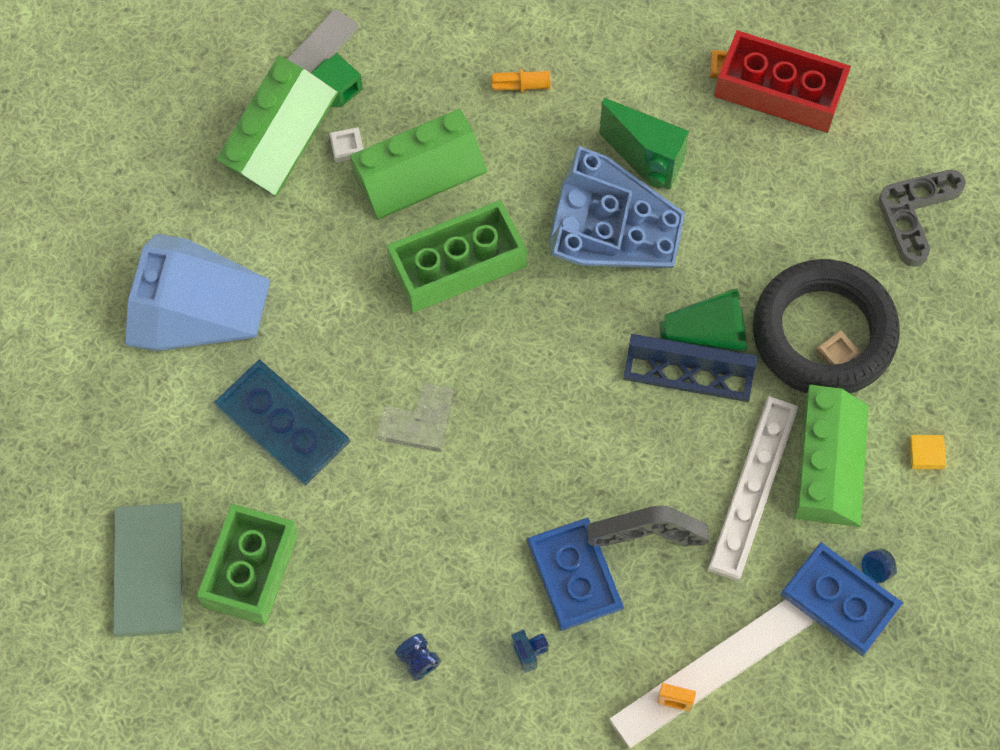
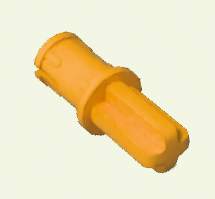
(521, 80)

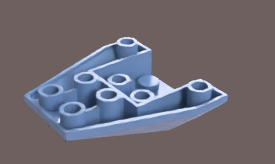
(612, 217)
(191, 297)

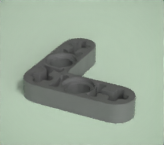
(906, 210)
(652, 520)

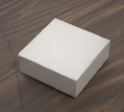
(345, 143)

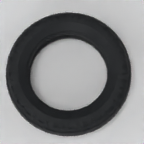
(836, 278)

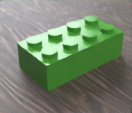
(457, 256)

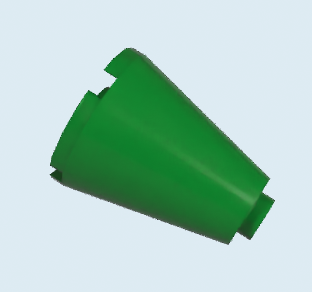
(708, 323)

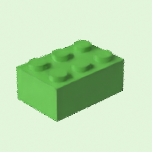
(248, 564)

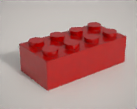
(782, 81)

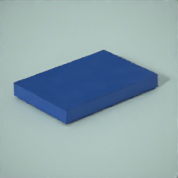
(574, 575)
(841, 599)

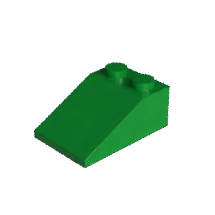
(645, 142)

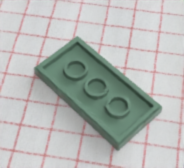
(148, 570)

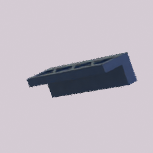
(692, 357)

